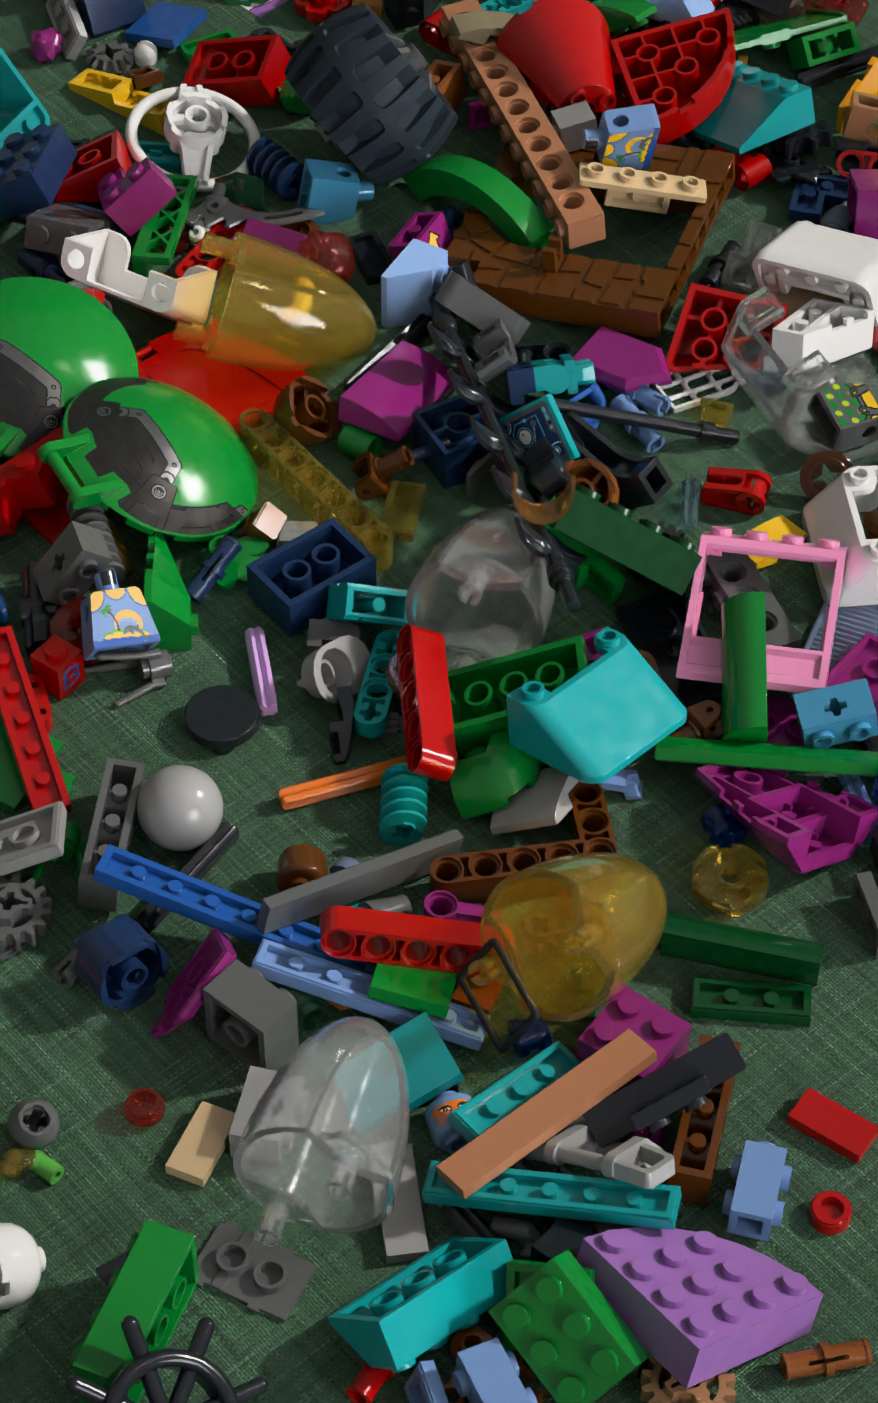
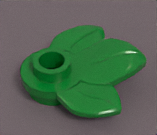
(237, 570)

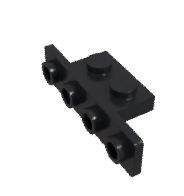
(664, 1091)

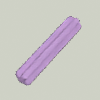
(261, 671)

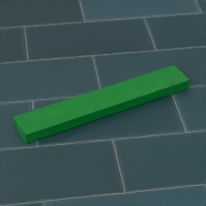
(767, 756)

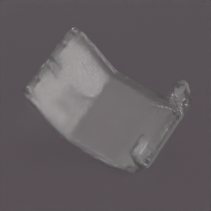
(782, 391)

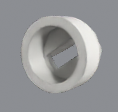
(145, 53)

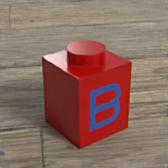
(59, 666)

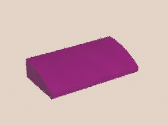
(393, 390)

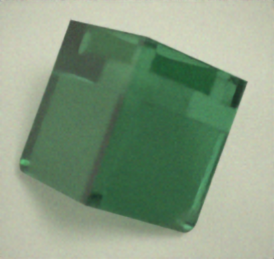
(244, 190)

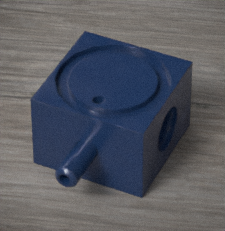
(446, 440)

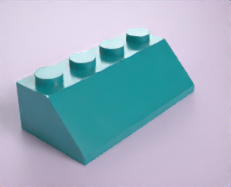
(425, 1302)

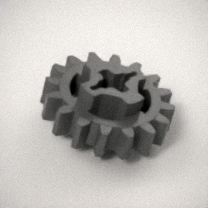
(23, 912)

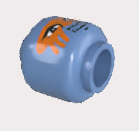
(442, 1132)

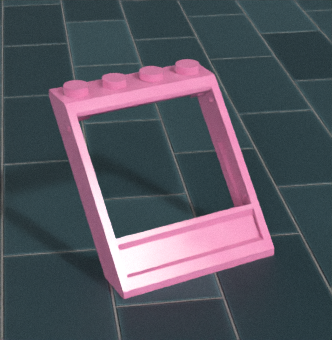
(787, 667)

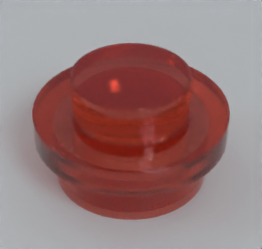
(144, 1107)

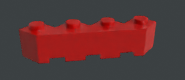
(27, 484)

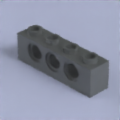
(737, 575)
(111, 824)

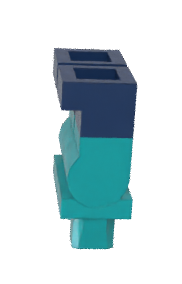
(547, 376)

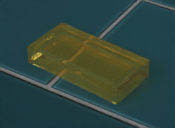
(403, 508)

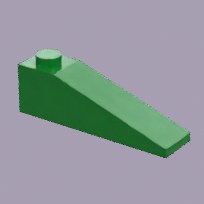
(168, 598)

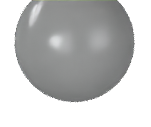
(179, 807)

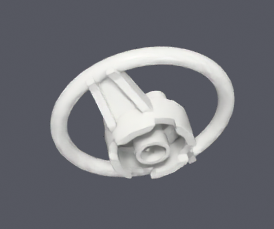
(193, 127)

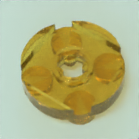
(728, 897)

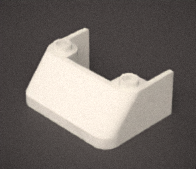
(836, 517)

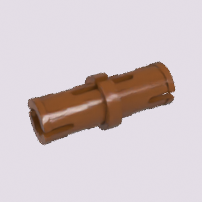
(853, 1355)

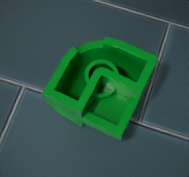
(491, 776)

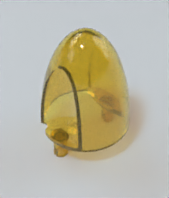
(278, 310)
(573, 930)

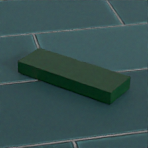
(750, 1001)

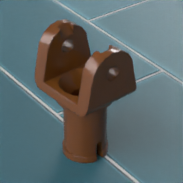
(377, 471)
(700, 722)

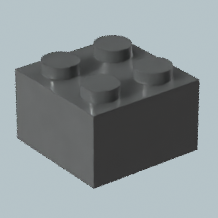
(251, 1017)

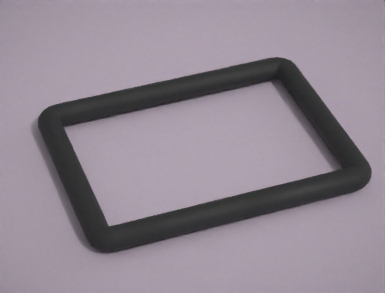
(501, 1047)

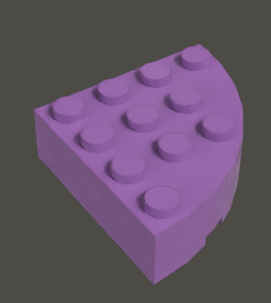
(699, 1297)

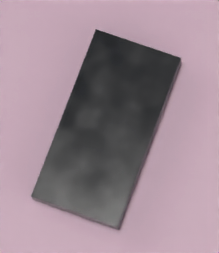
(658, 628)

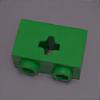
(823, 46)

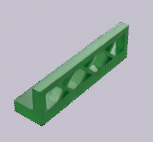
(150, 237)

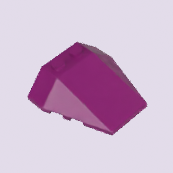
(791, 818)

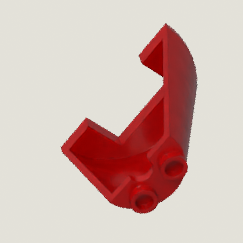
(563, 52)

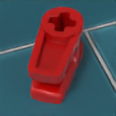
(734, 490)

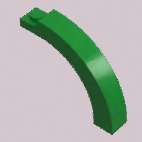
(485, 190)

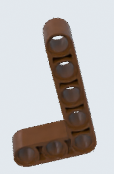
(476, 874)

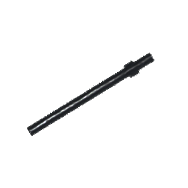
(703, 431)

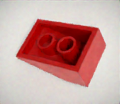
(240, 68)
(91, 165)

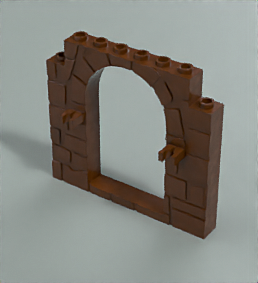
(586, 289)

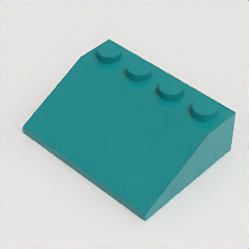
(757, 110)

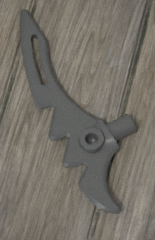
(219, 208)

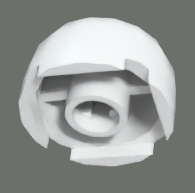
(19, 1265)

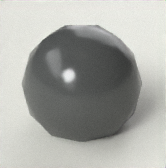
(33, 1123)

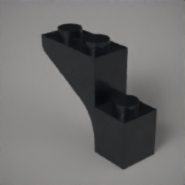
(639, 479)

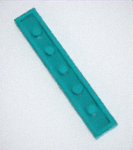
(564, 1197)

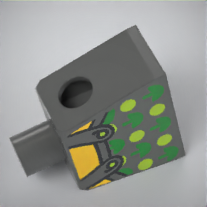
(845, 415)

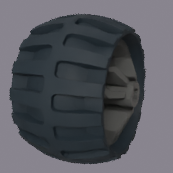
(370, 94)

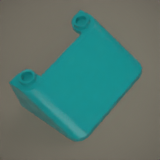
(598, 716)

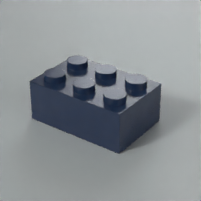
(33, 169)
(296, 577)

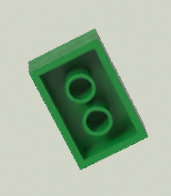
(568, 1332)

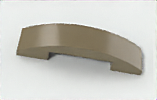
(479, 25)

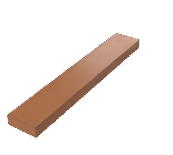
(546, 1113)

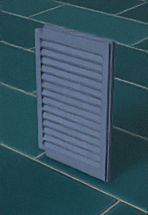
(850, 628)

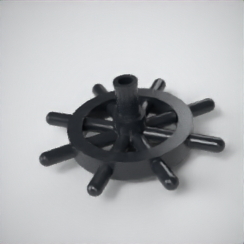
(144, 1365)

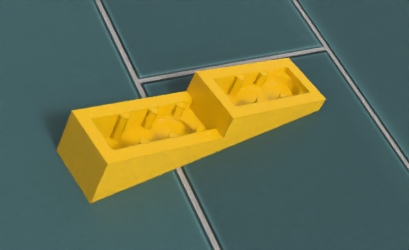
(118, 95)

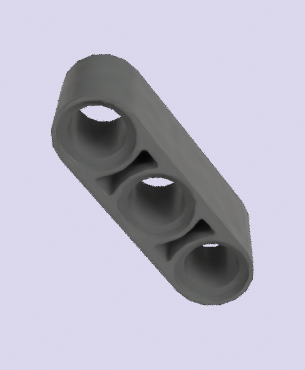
(479, 307)

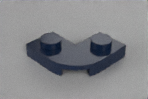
(809, 199)

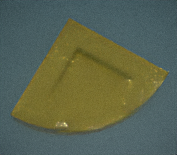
(716, 412)

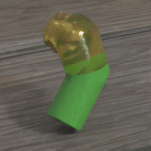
(31, 1159)

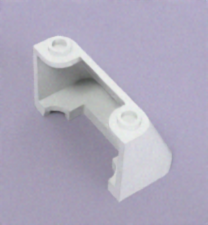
(821, 262)

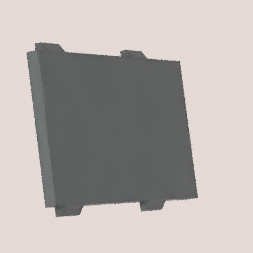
(252, 1273)

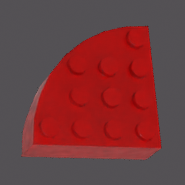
(679, 69)

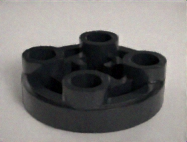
(221, 718)

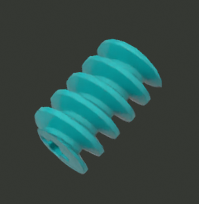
(402, 806)

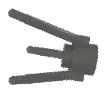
(151, 664)

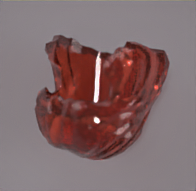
(330, 251)

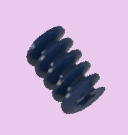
(276, 167)

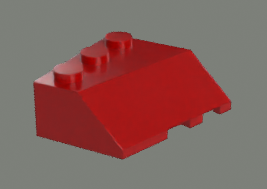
(703, 328)

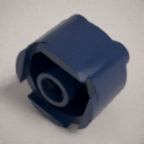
(120, 963)

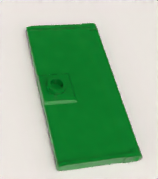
(771, 33)

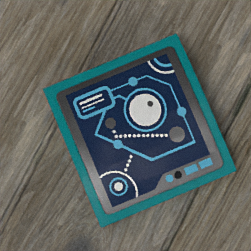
(539, 420)

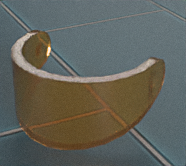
(545, 512)

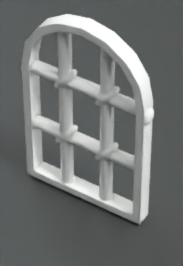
(693, 392)

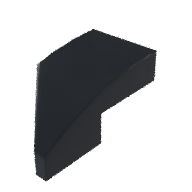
(342, 731)

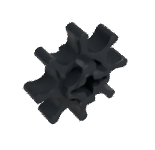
(802, 141)

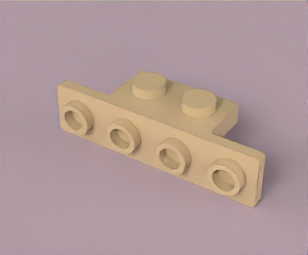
(639, 188)

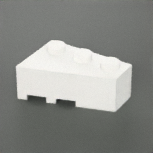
(823, 326)

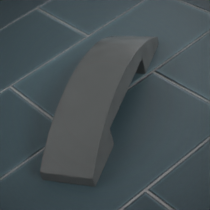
(495, 350)

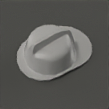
(334, 666)

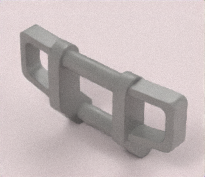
(634, 1161)

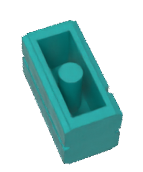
(366, 604)

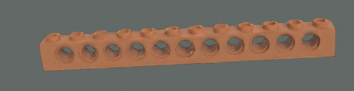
(528, 132)

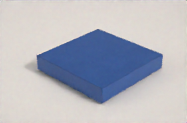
(166, 24)

